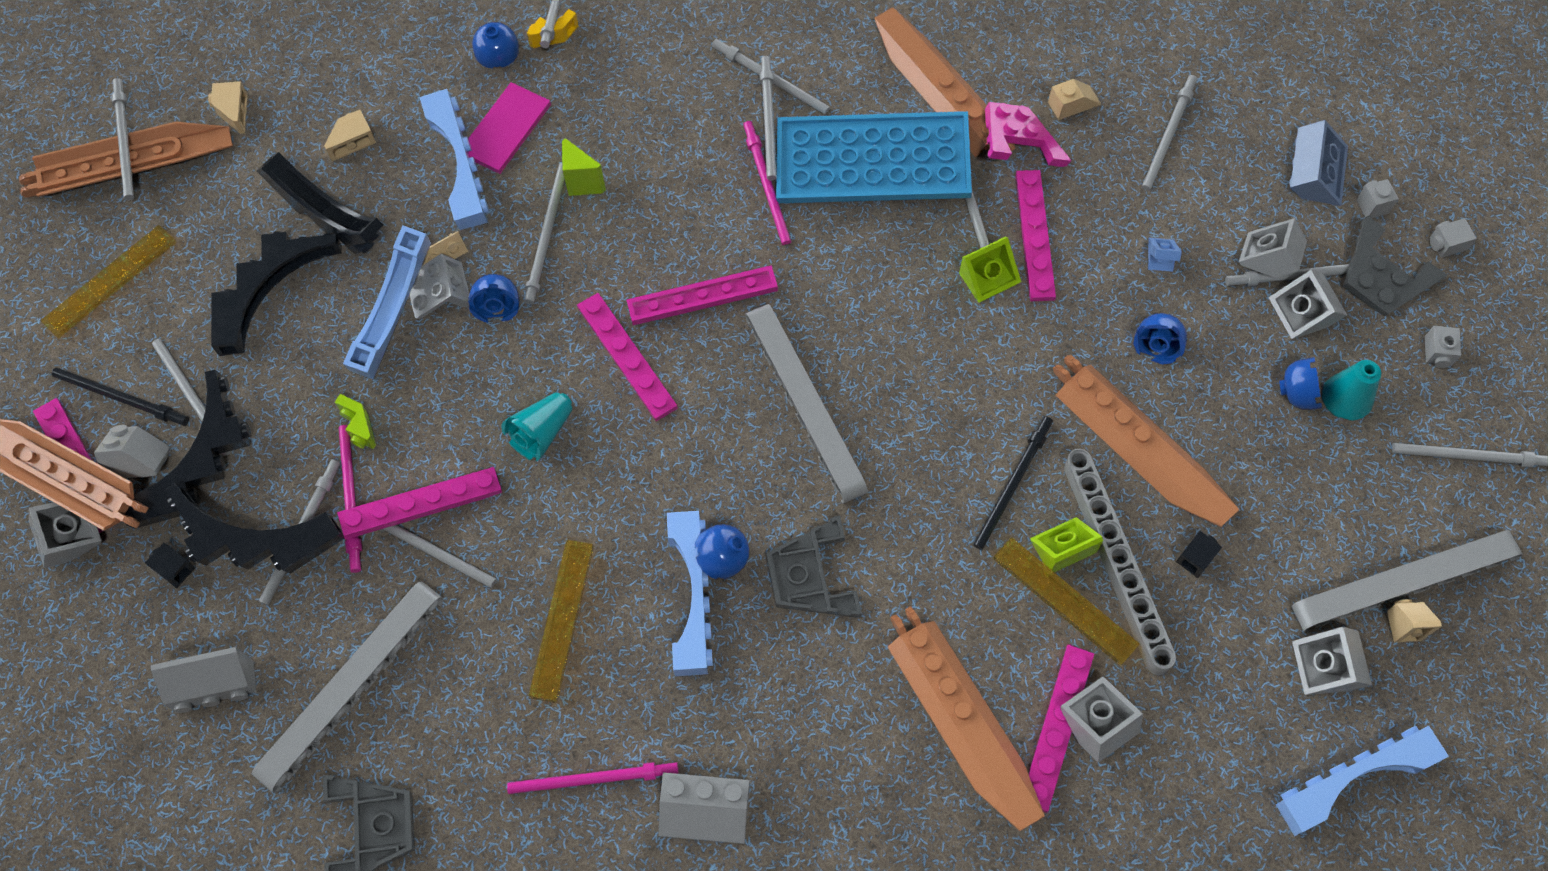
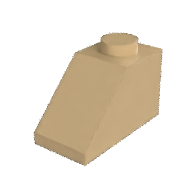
(1071, 98)
(230, 103)
(349, 135)
(1411, 621)

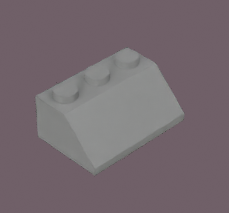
(205, 679)
(703, 808)

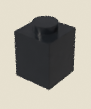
(1199, 553)
(169, 565)

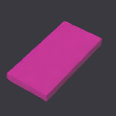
(506, 127)

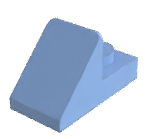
(1162, 254)

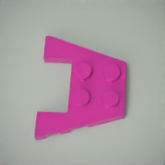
(1019, 126)

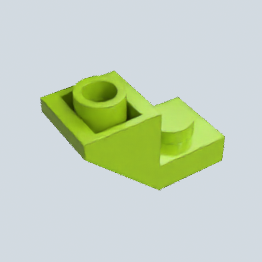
(359, 426)

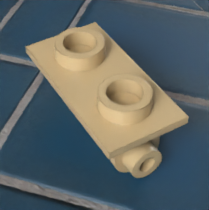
(450, 246)

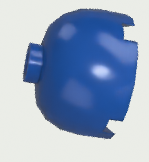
(495, 45)
(491, 295)
(1164, 334)
(1301, 385)
(722, 551)

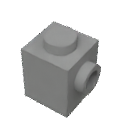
(1377, 198)
(1452, 237)
(1442, 346)

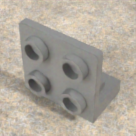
(438, 283)

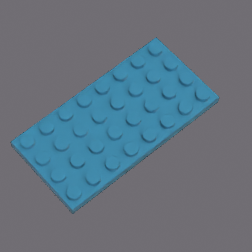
(873, 157)

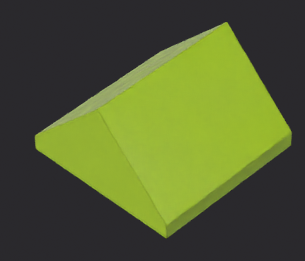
(580, 171)
(990, 270)
(1066, 544)

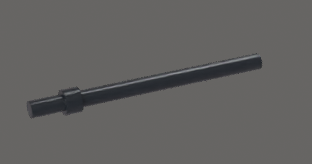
(160, 411)
(1035, 441)

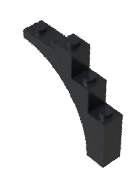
(351, 228)
(279, 257)
(202, 462)
(290, 546)

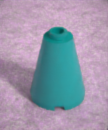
(1352, 391)
(537, 425)

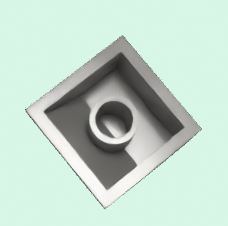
(1274, 249)
(1307, 305)
(132, 452)
(61, 534)
(1331, 662)
(1102, 719)

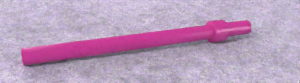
(754, 144)
(353, 545)
(647, 771)

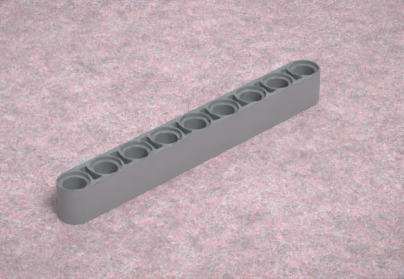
(809, 407)
(1118, 572)
(1408, 578)
(344, 688)

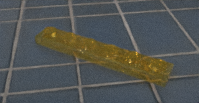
(108, 281)
(1066, 601)
(561, 621)

